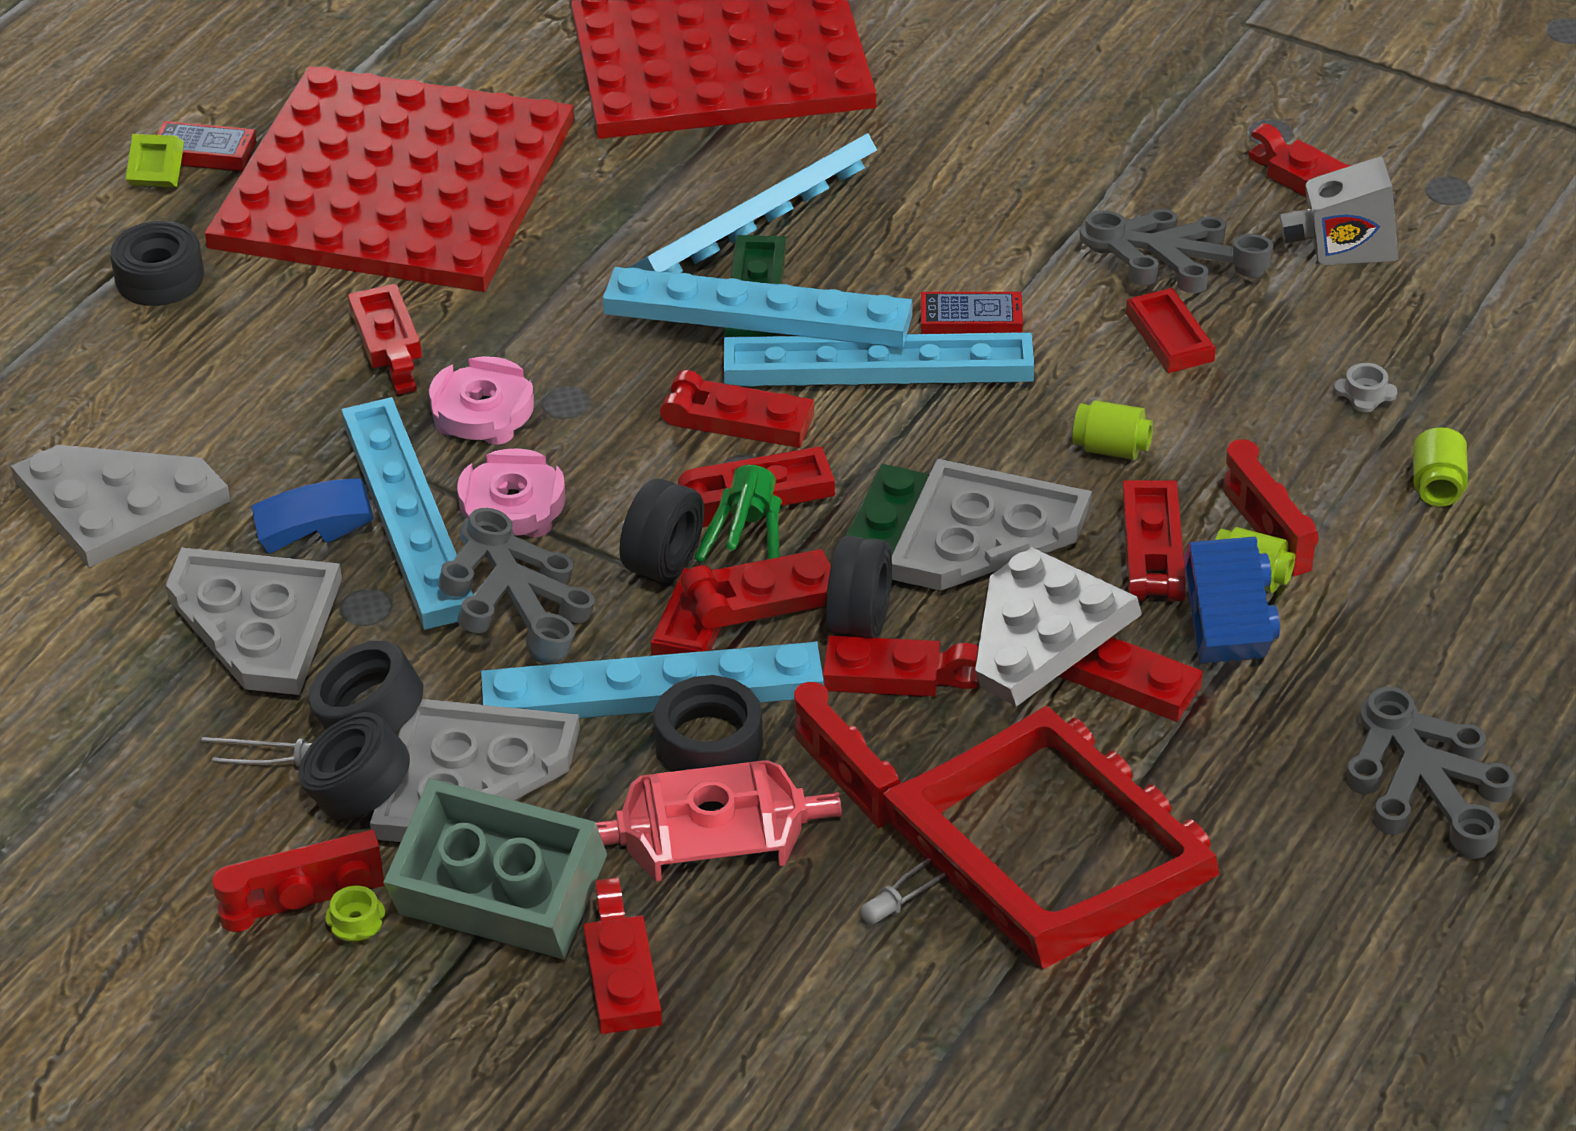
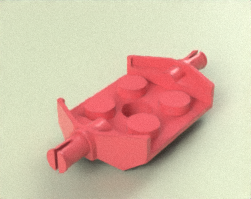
(759, 814)

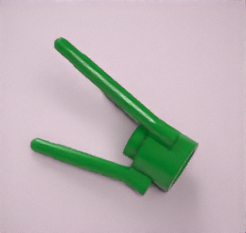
(748, 500)

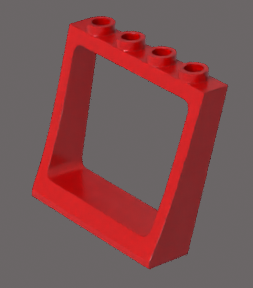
(1042, 934)

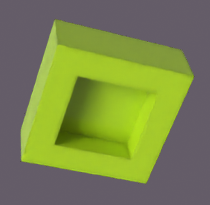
(154, 160)

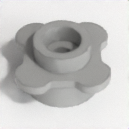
(1366, 387)

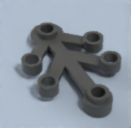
(1172, 244)
(491, 536)
(1393, 717)

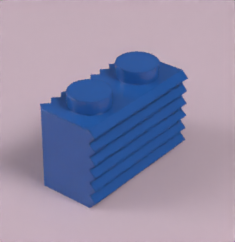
(1230, 599)

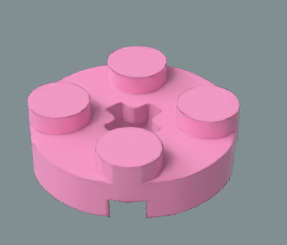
(458, 405)
(539, 487)

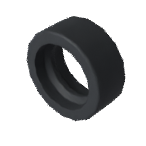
(359, 670)
(707, 697)

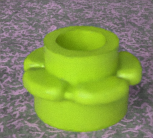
(354, 913)

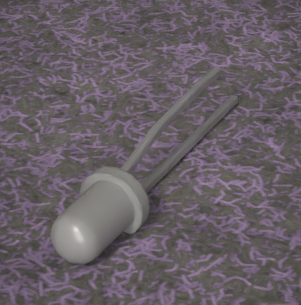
(299, 750)
(889, 899)

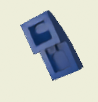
(325, 506)

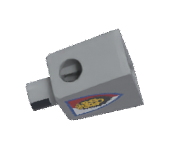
(1347, 216)

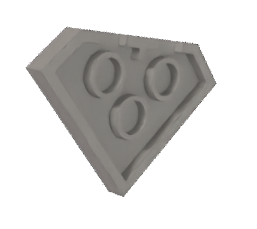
(116, 497)
(981, 518)
(256, 612)
(1043, 621)
(478, 749)

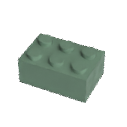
(496, 868)

